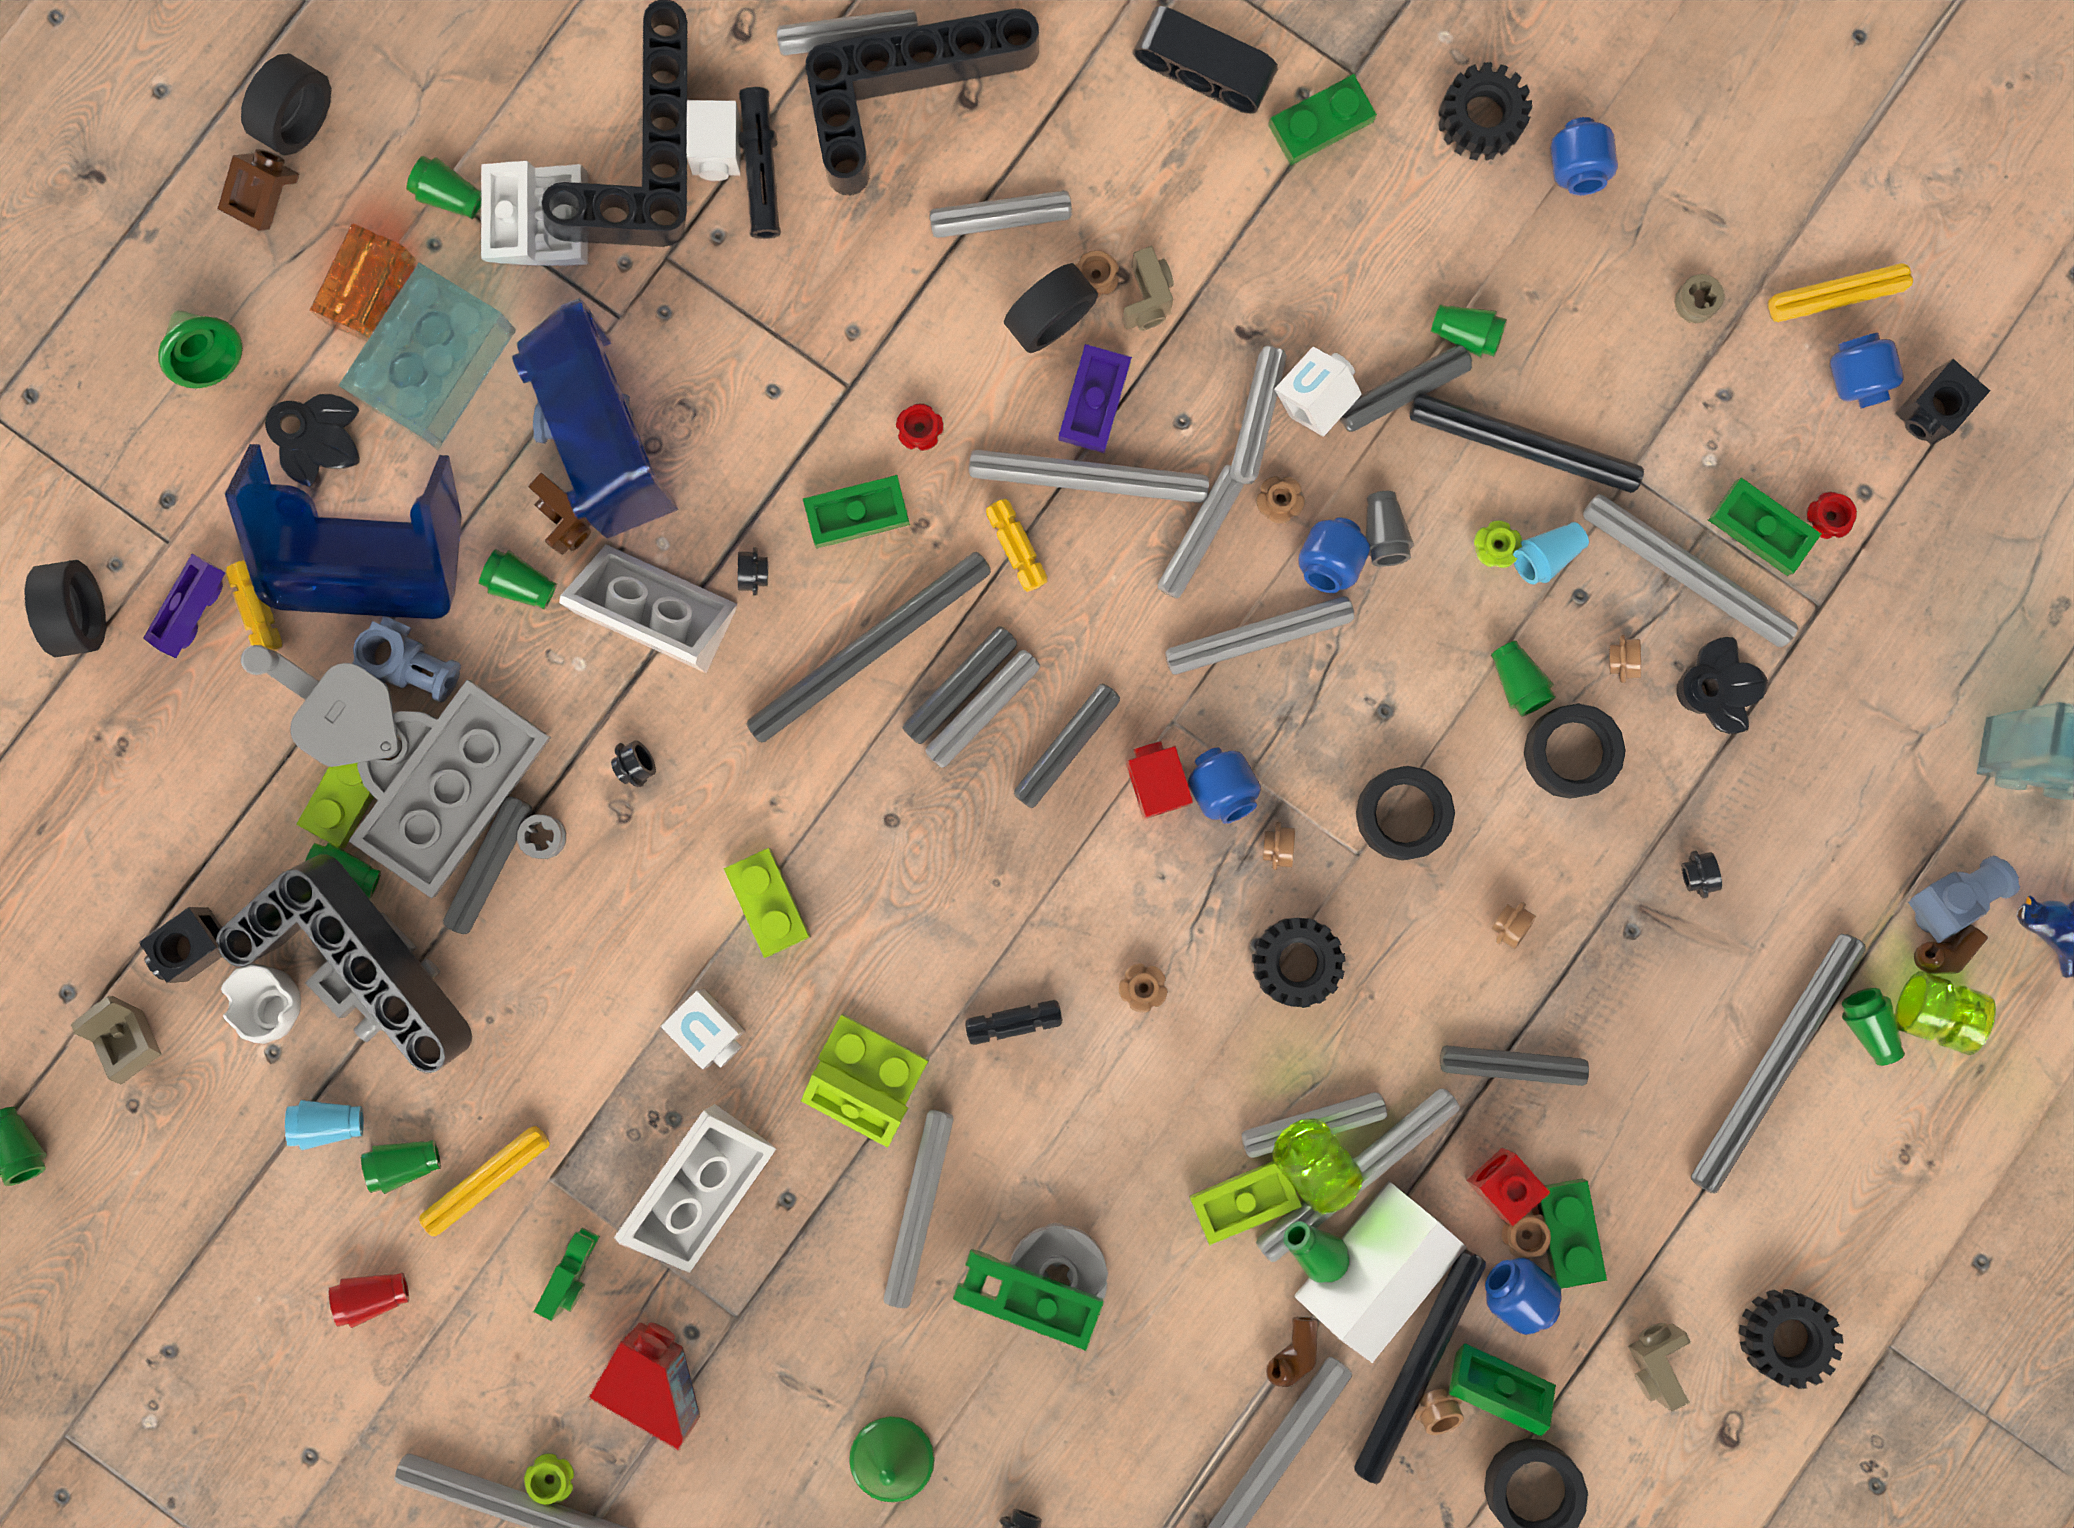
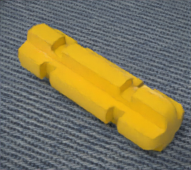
(1016, 545)
(254, 613)

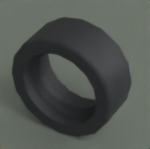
(286, 104)
(1050, 308)
(65, 608)
(1611, 742)
(1441, 803)
(1527, 1451)

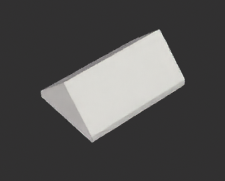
(650, 607)
(696, 1190)
(1393, 1266)

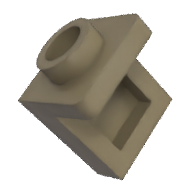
(1154, 283)
(119, 1037)
(1656, 1374)

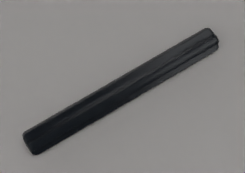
(1526, 443)
(1419, 1367)

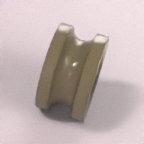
(1685, 302)

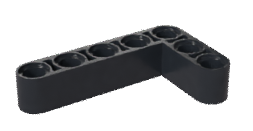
(905, 74)
(658, 147)
(360, 948)

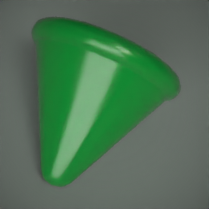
(199, 350)
(891, 1459)

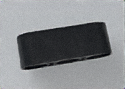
(1205, 60)

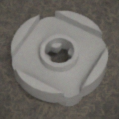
(1064, 1245)

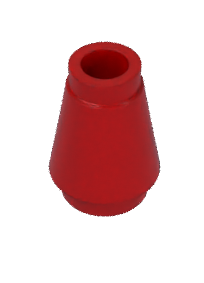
(366, 1297)

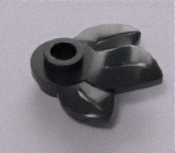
(319, 439)
(1727, 683)

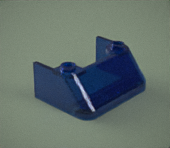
(590, 421)
(346, 563)

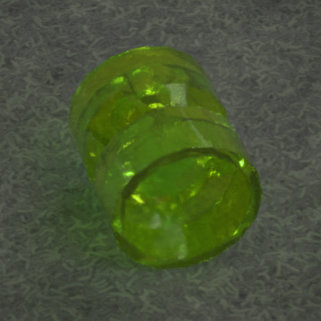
(1953, 1016)
(1317, 1165)

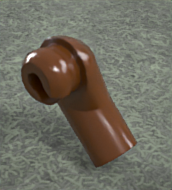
(1950, 956)
(1298, 1357)

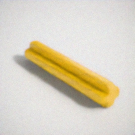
(1840, 292)
(484, 1181)

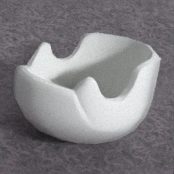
(261, 1002)

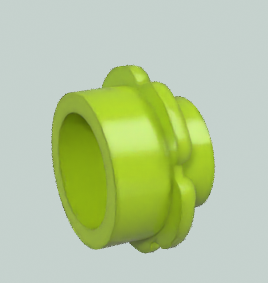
(1485, 548)
(539, 1488)

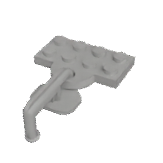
(447, 769)

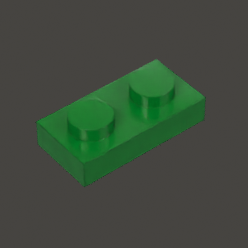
(1322, 119)
(856, 511)
(1764, 527)
(1574, 1244)
(1502, 1389)

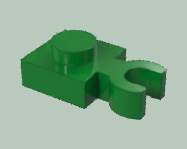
(564, 1285)

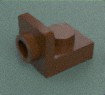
(255, 187)
(555, 505)

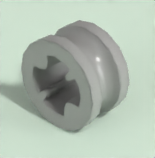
(535, 850)

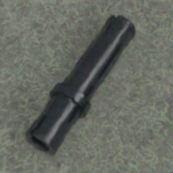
(755, 110)

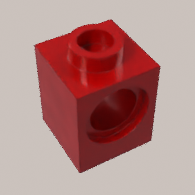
(1158, 780)
(1508, 1186)

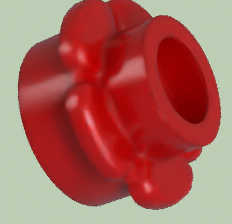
(916, 415)
(1840, 506)

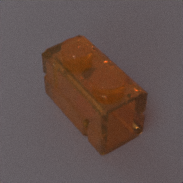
(362, 282)

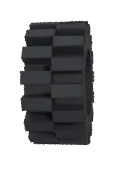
(1493, 86)
(1328, 966)
(1818, 1349)

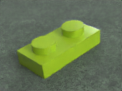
(336, 805)
(767, 902)
(873, 1059)
(854, 1103)
(1244, 1202)

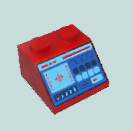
(650, 1385)

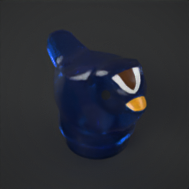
(2054, 925)

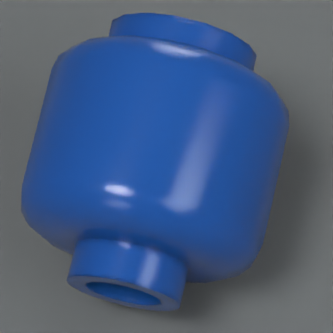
(1584, 156)
(1866, 370)
(1333, 555)
(1224, 785)
(1523, 1295)

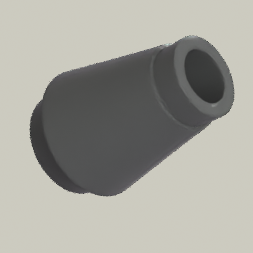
(1387, 530)

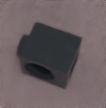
(1955, 389)
(161, 945)

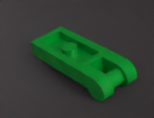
(1030, 1300)

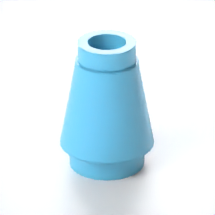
(1549, 552)
(321, 1123)

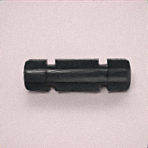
(1013, 1022)

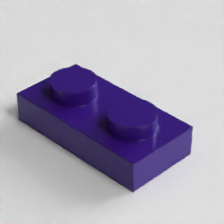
(1094, 398)
(177, 618)

